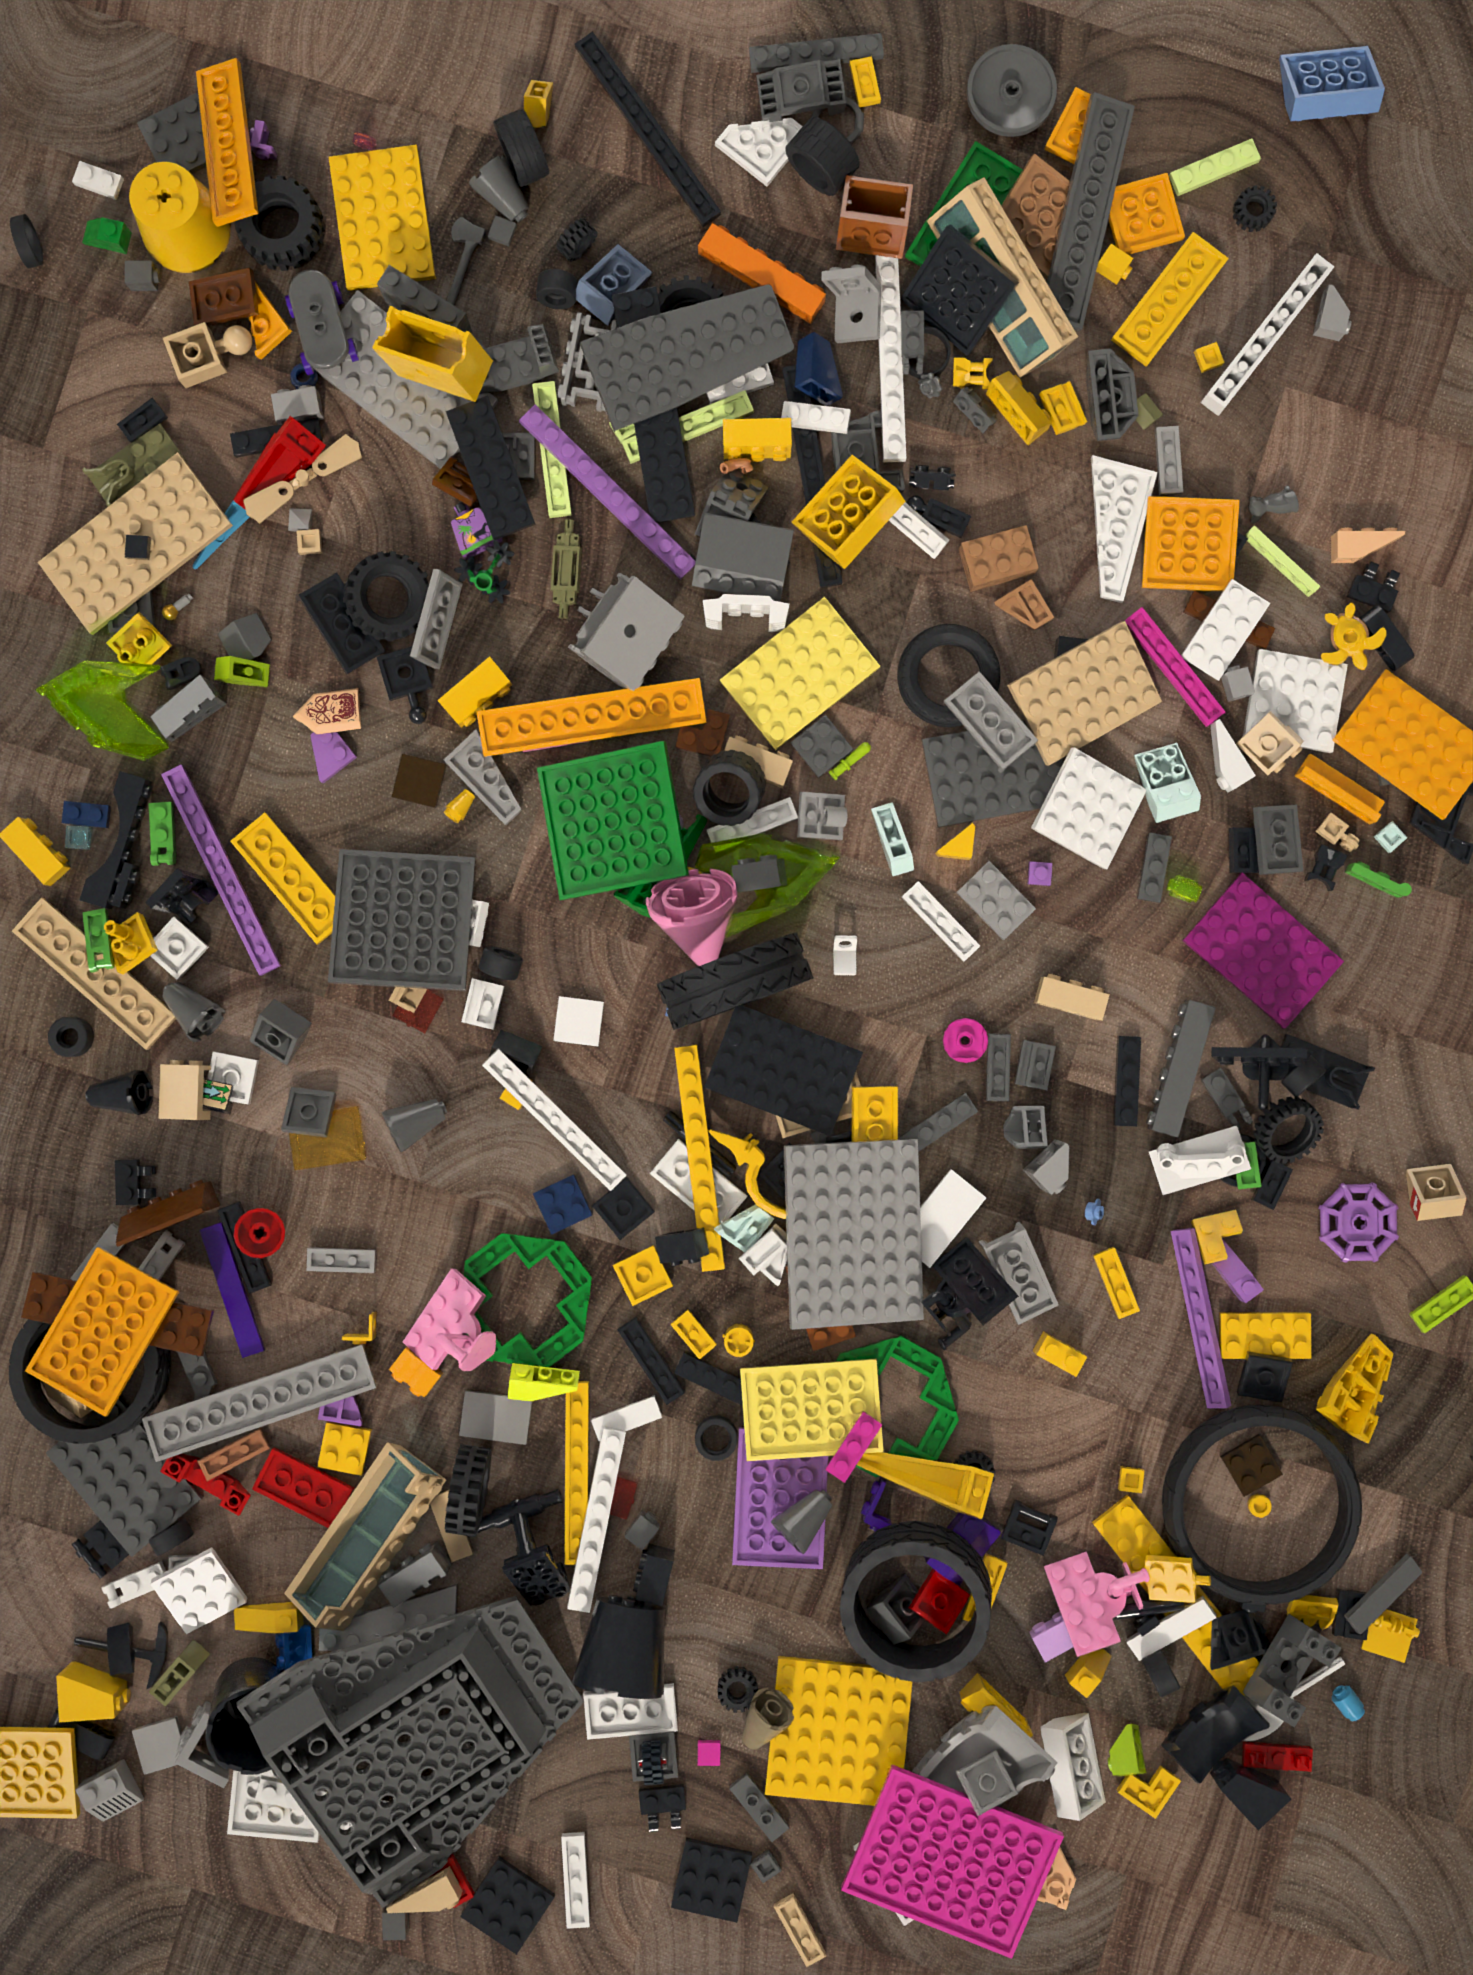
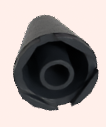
(122, 1093)

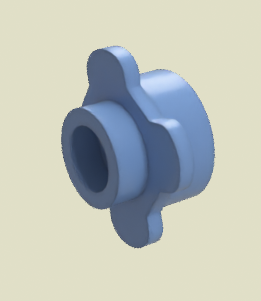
(1094, 1211)

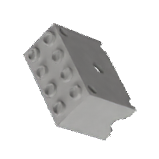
(627, 632)

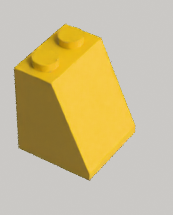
(89, 1694)

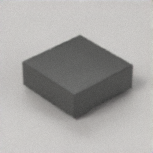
(502, 231)
(766, 1866)

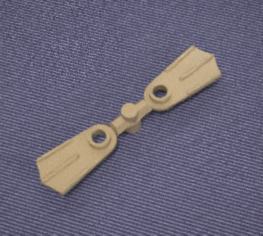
(267, 501)

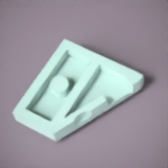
(745, 1227)

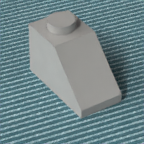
(1332, 316)

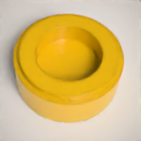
(1259, 1505)

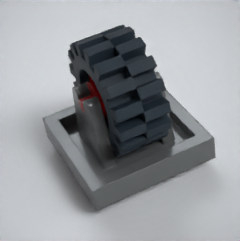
(653, 1757)

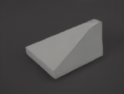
(300, 519)

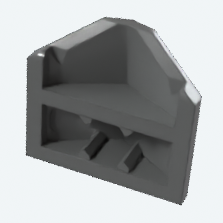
(245, 637)
(1026, 1127)

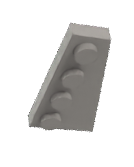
(483, 777)

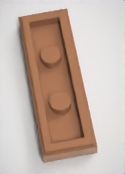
(233, 1454)

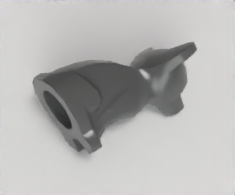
(1280, 502)

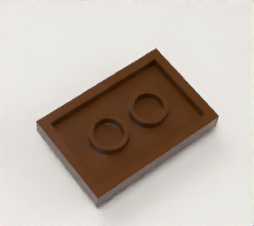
(224, 297)

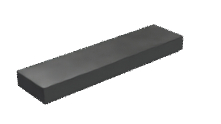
(1383, 1594)

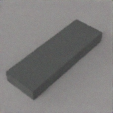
(998, 1067)

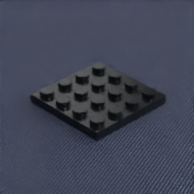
(959, 289)

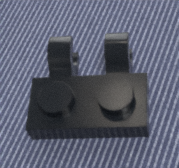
(1373, 593)
(128, 1184)
(662, 1800)

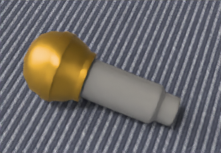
(171, 611)

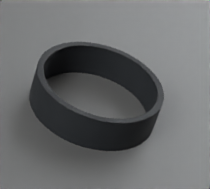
(26, 241)
(931, 330)

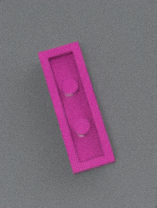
(853, 1446)

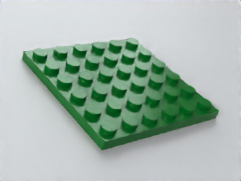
(613, 821)

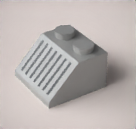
(109, 1791)

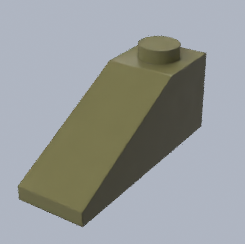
(179, 1672)

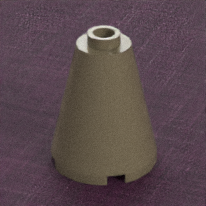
(766, 1718)

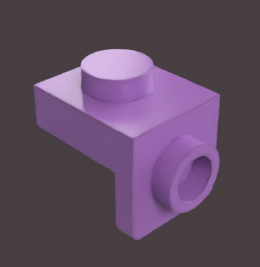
(258, 141)

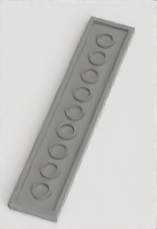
(259, 1402)

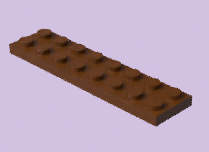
(182, 1330)

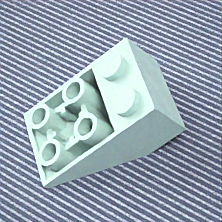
(1167, 782)

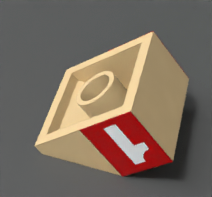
(1435, 1192)

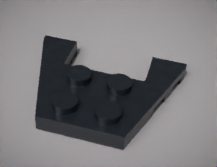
(1443, 830)

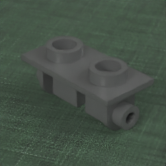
(968, 403)

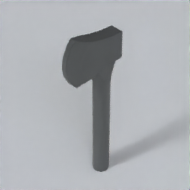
(472, 236)

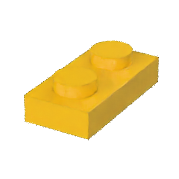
(865, 82)
(693, 1334)

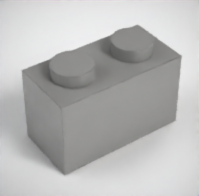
(298, 403)

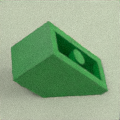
(107, 235)

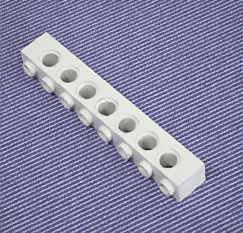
(1267, 334)

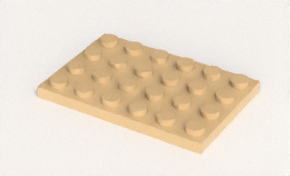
(1085, 693)

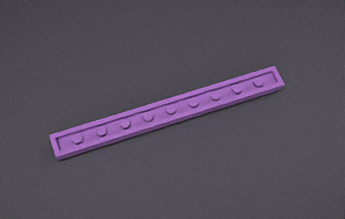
(607, 491)
(221, 870)

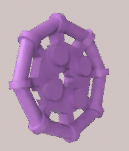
(1348, 1214)

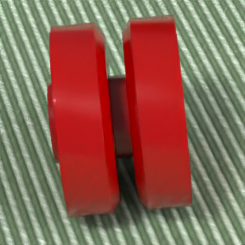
(259, 1219)

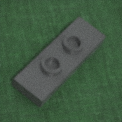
(759, 1807)

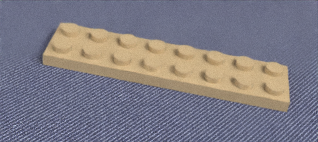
(115, 994)

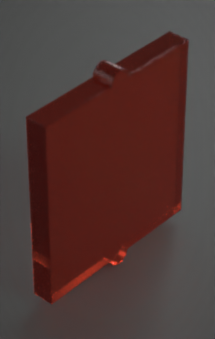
(423, 1014)
(623, 1497)

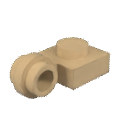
(1333, 829)

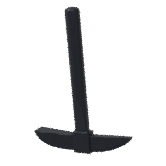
(156, 1657)

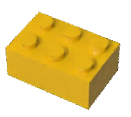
(757, 438)

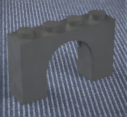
(406, 293)

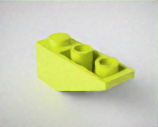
(539, 1382)

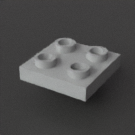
(821, 816)

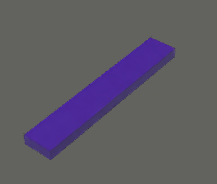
(232, 1290)

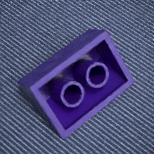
(977, 1532)

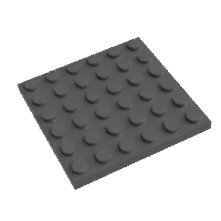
(402, 920)

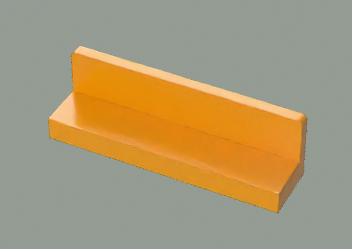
(1340, 789)

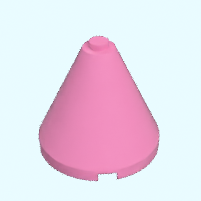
(695, 911)

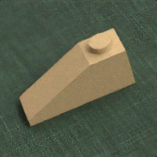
(430, 1895)

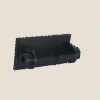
(923, 475)

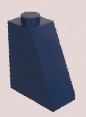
(817, 370)

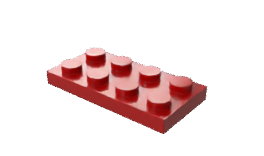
(302, 1487)

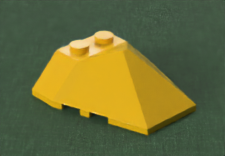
(1355, 1390)

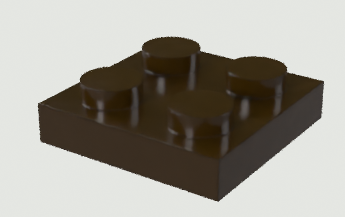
(1251, 1465)

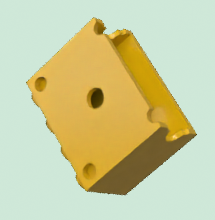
(433, 354)

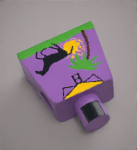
(471, 531)

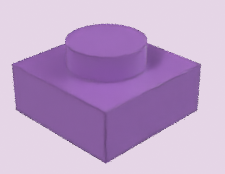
(1039, 873)

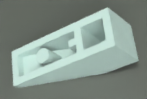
(893, 839)

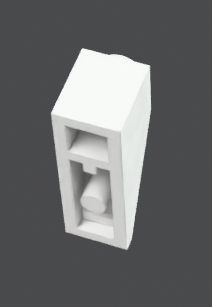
(1229, 762)

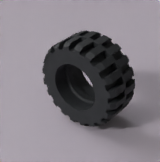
(297, 245)

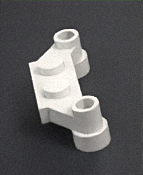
(1202, 1164)

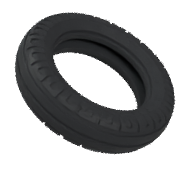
(924, 642)

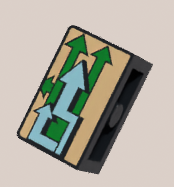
(217, 1096)

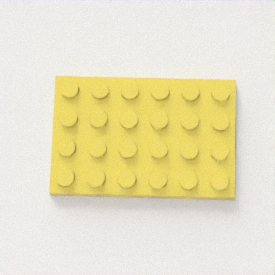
(800, 673)
(807, 1407)

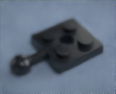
(401, 687)

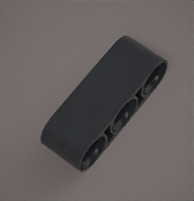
(1394, 649)
(89, 1736)

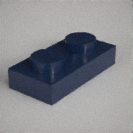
(86, 814)

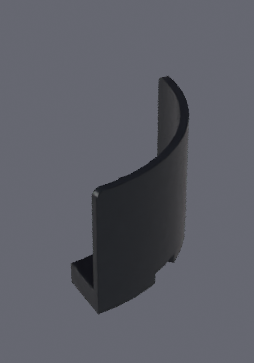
(1213, 1732)

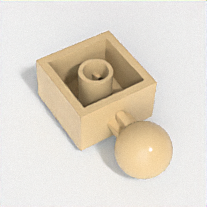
(208, 362)

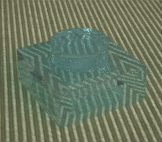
(78, 837)

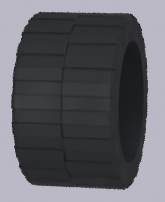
(822, 156)
(719, 810)

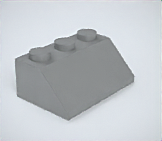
(1050, 1167)

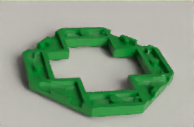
(573, 1307)
(934, 1392)

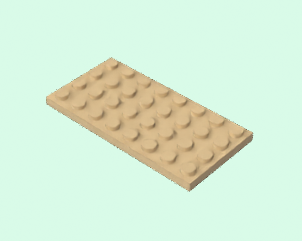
(92, 562)

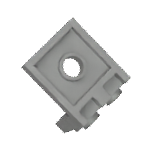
(855, 292)
(195, 1760)

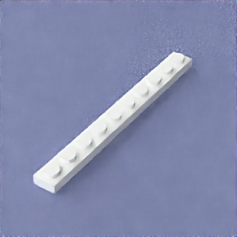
(891, 361)

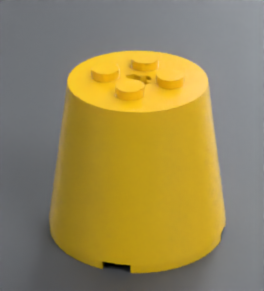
(176, 218)

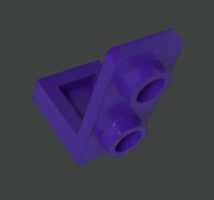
(869, 1516)

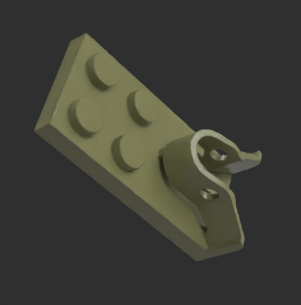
(132, 464)

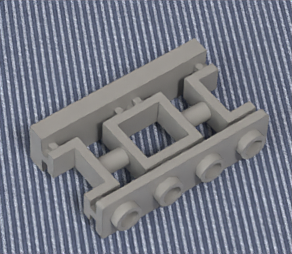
(576, 361)

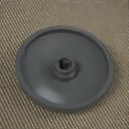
(1011, 90)

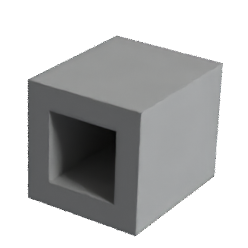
(1237, 683)

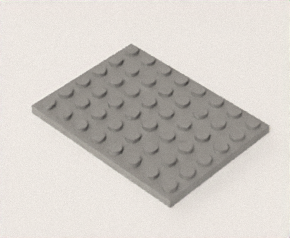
(853, 1233)

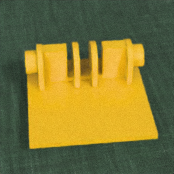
(1391, 1635)

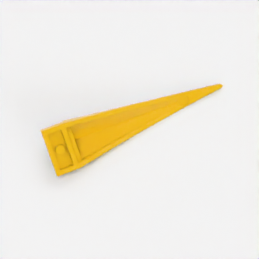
(948, 1484)

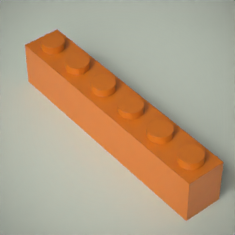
(757, 270)

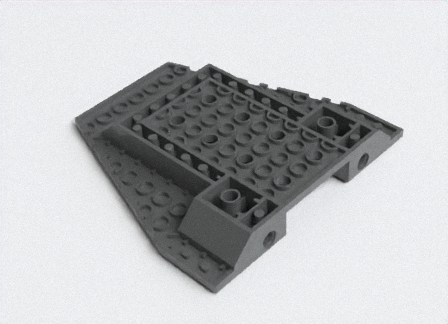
(357, 1702)

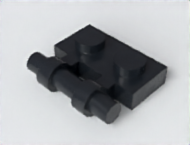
(105, 1544)

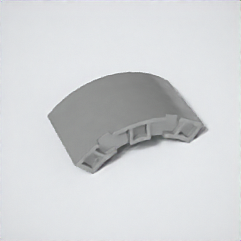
(978, 1736)

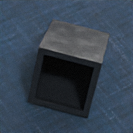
(1251, 1791)

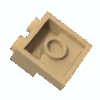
(1270, 743)

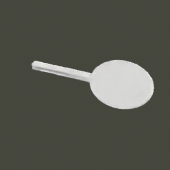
(1276, 1722)

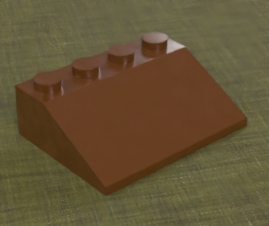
(166, 1212)

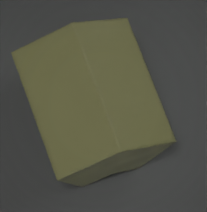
(1147, 412)

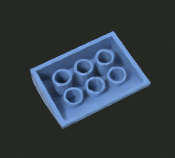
(1330, 83)

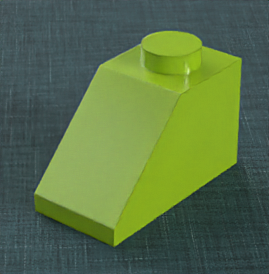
(241, 671)
(1127, 1753)

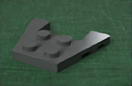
(862, 444)

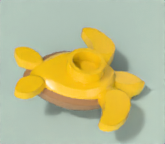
(1351, 638)

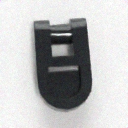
(187, 668)

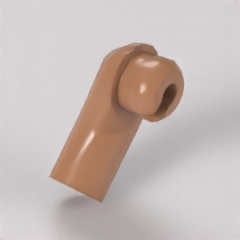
(735, 463)

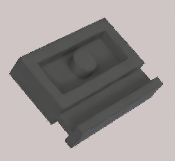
(1034, 1065)

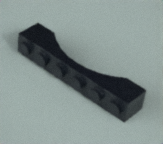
(131, 797)

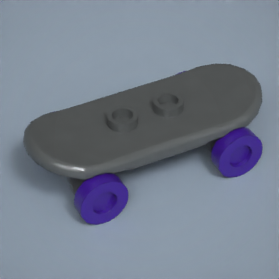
(314, 305)

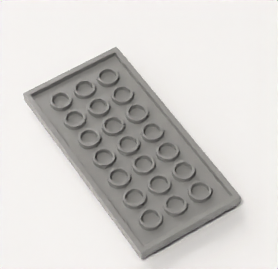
(400, 404)

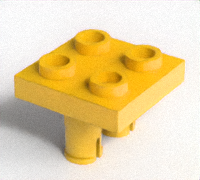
(138, 642)
(130, 942)

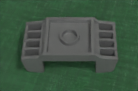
(801, 89)
(520, 361)

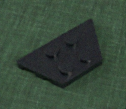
(1236, 1639)

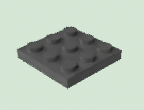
(177, 134)

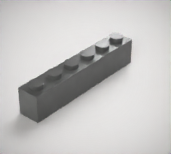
(1181, 1067)

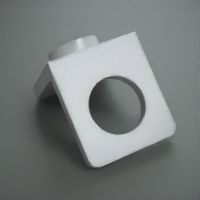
(844, 955)

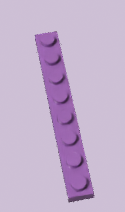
(1200, 1318)

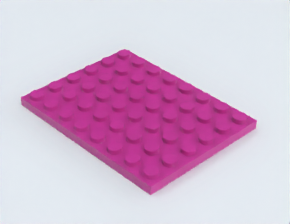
(948, 1866)

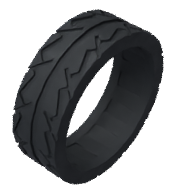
(734, 980)
(45, 1418)
(903, 1660)

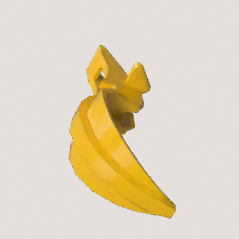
(749, 1153)

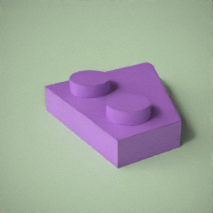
(330, 754)
(342, 1411)

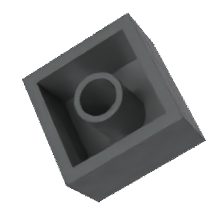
(759, 875)

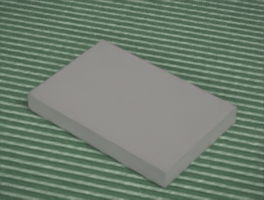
(495, 1417)

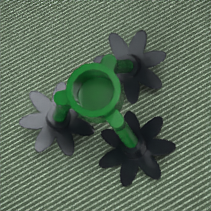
(484, 579)

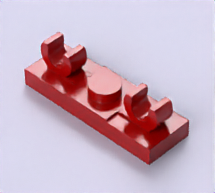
(1277, 1756)

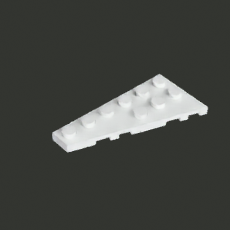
(1120, 513)

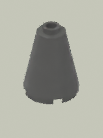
(500, 189)
(192, 1011)
(413, 1121)
(803, 1519)

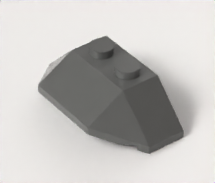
(1110, 394)

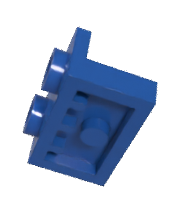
(293, 1647)

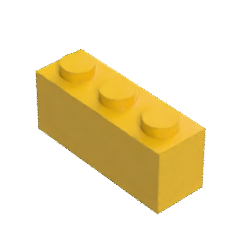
(35, 850)

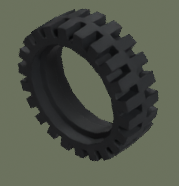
(1277, 1115)

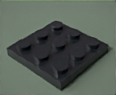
(711, 1880)
(507, 1905)

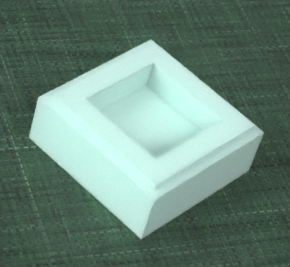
(1390, 837)

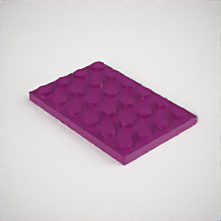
(1262, 951)

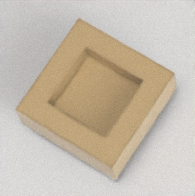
(309, 541)

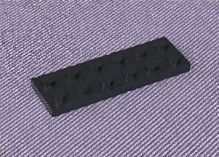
(490, 468)

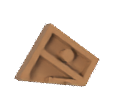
(1026, 605)

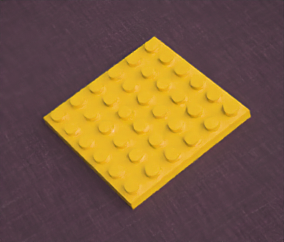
(843, 1731)

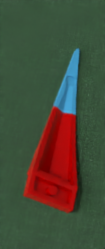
(286, 453)

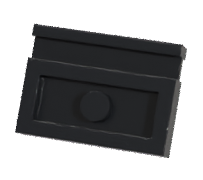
(1242, 850)
(1341, 1627)

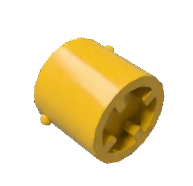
(738, 1340)

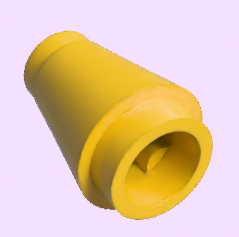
(459, 806)

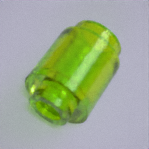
(1184, 889)

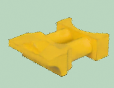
(962, 370)

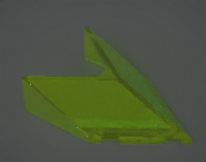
(95, 702)
(802, 865)

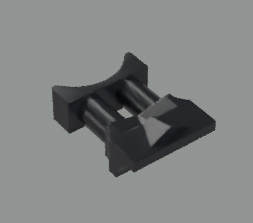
(1330, 858)

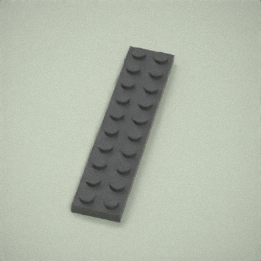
(1088, 204)

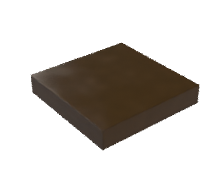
(419, 780)

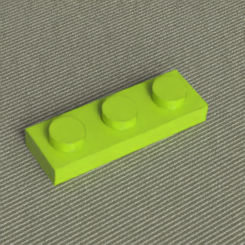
(1443, 1304)

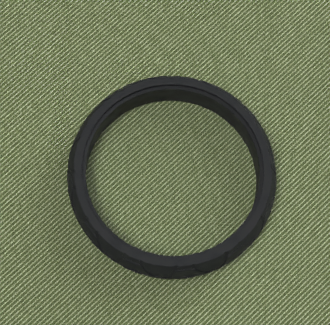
(1335, 1551)

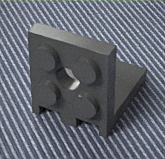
(734, 497)

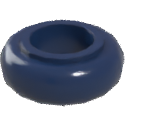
(296, 371)

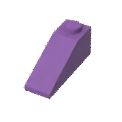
(1238, 1276)

